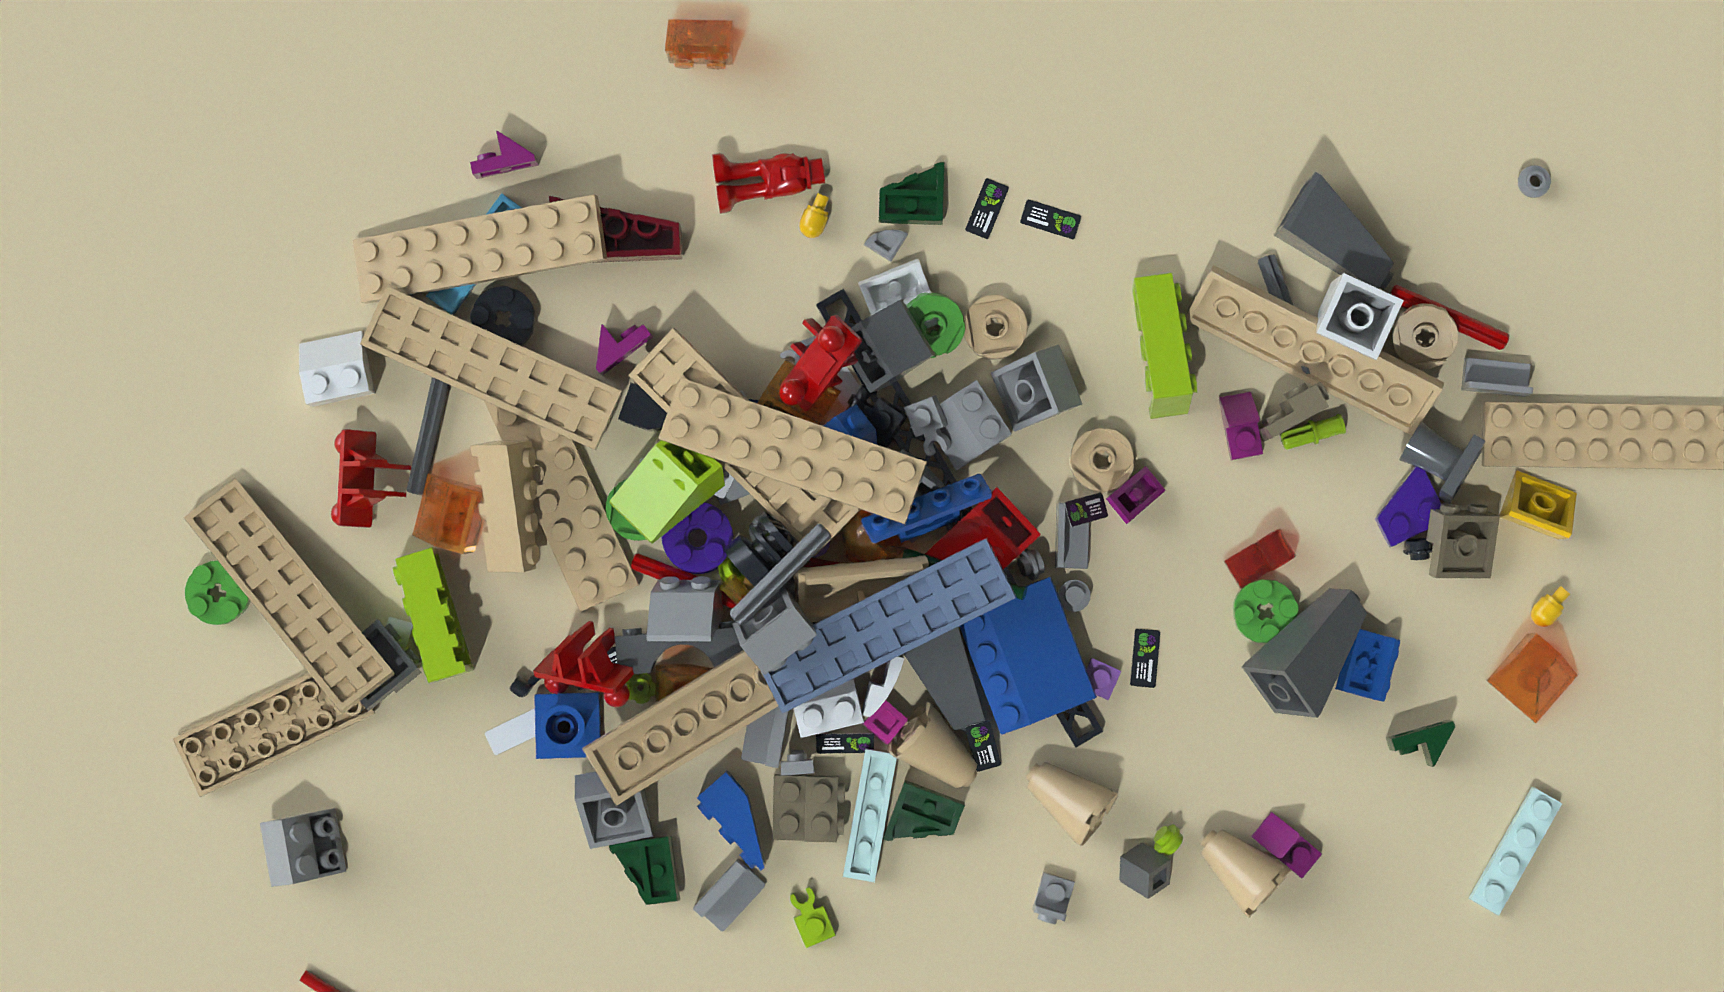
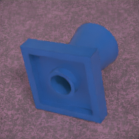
(582, 713)

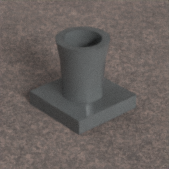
(1442, 458)

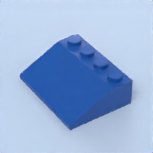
(1028, 658)

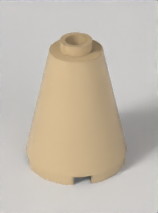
(934, 748)
(1071, 799)
(1243, 869)

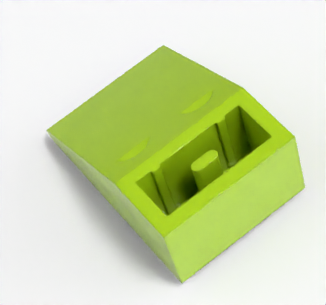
(667, 488)

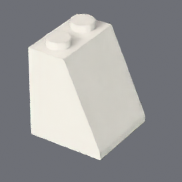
(1357, 315)

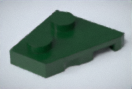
(914, 199)
(923, 813)
(650, 867)

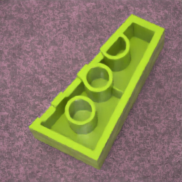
(1164, 345)
(432, 615)

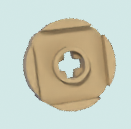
(1005, 312)
(1413, 350)
(1120, 460)

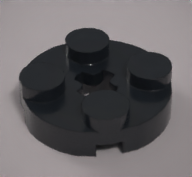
(504, 300)

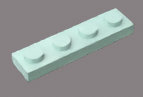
(869, 815)
(1515, 851)

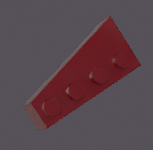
(638, 236)

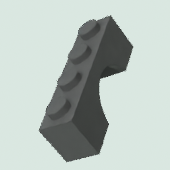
(637, 652)

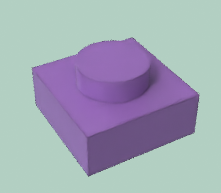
(1102, 678)

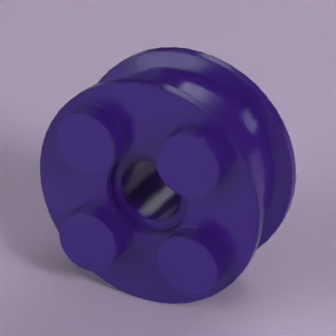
(706, 557)

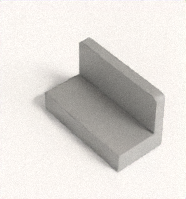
(1496, 377)
(1071, 542)
(765, 738)
(729, 895)

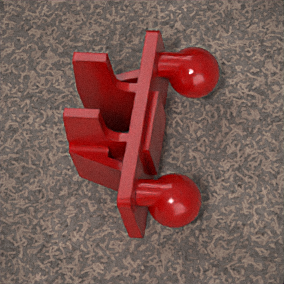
(819, 362)
(357, 477)
(586, 669)

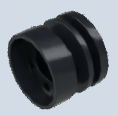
(765, 552)

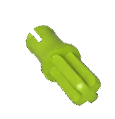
(1313, 432)

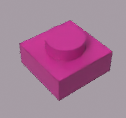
(885, 722)

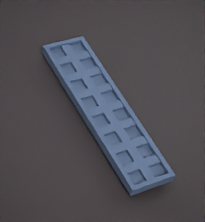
(893, 623)

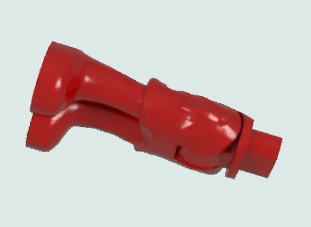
(782, 176)

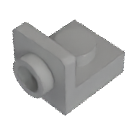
(1052, 898)

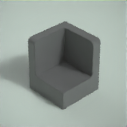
(1145, 870)

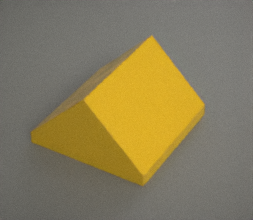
(1540, 506)

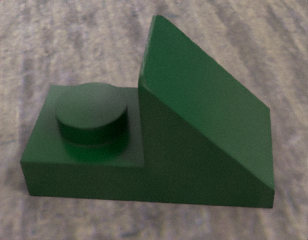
(1431, 737)

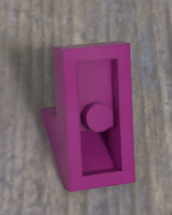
(512, 158)
(612, 353)
(1241, 425)
(1135, 494)
(1286, 845)

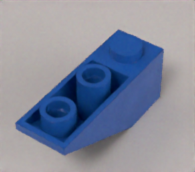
(733, 811)

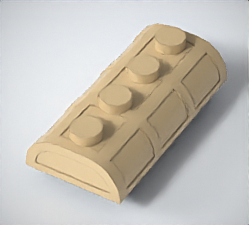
(832, 588)

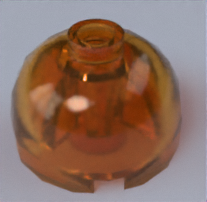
(860, 546)

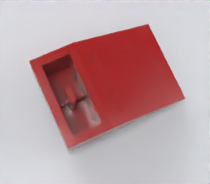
(991, 519)

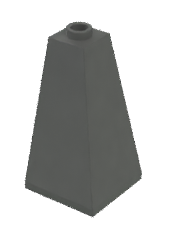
(1333, 236)
(1306, 657)
(948, 678)

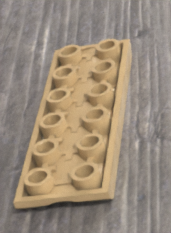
(261, 733)

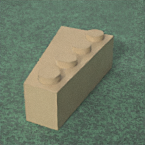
(507, 504)

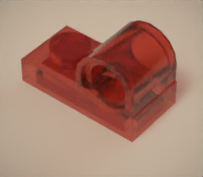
(1260, 558)

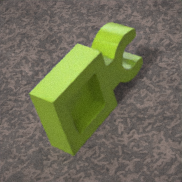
(813, 922)

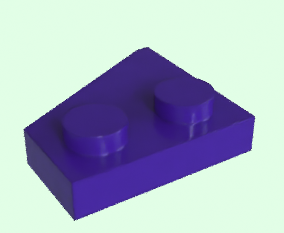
(1408, 509)

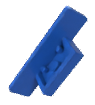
(930, 510)

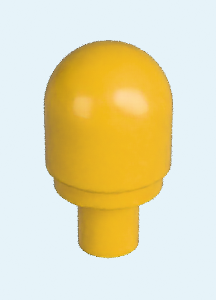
(814, 217)
(1549, 608)

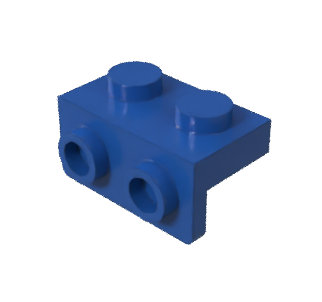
(1369, 666)

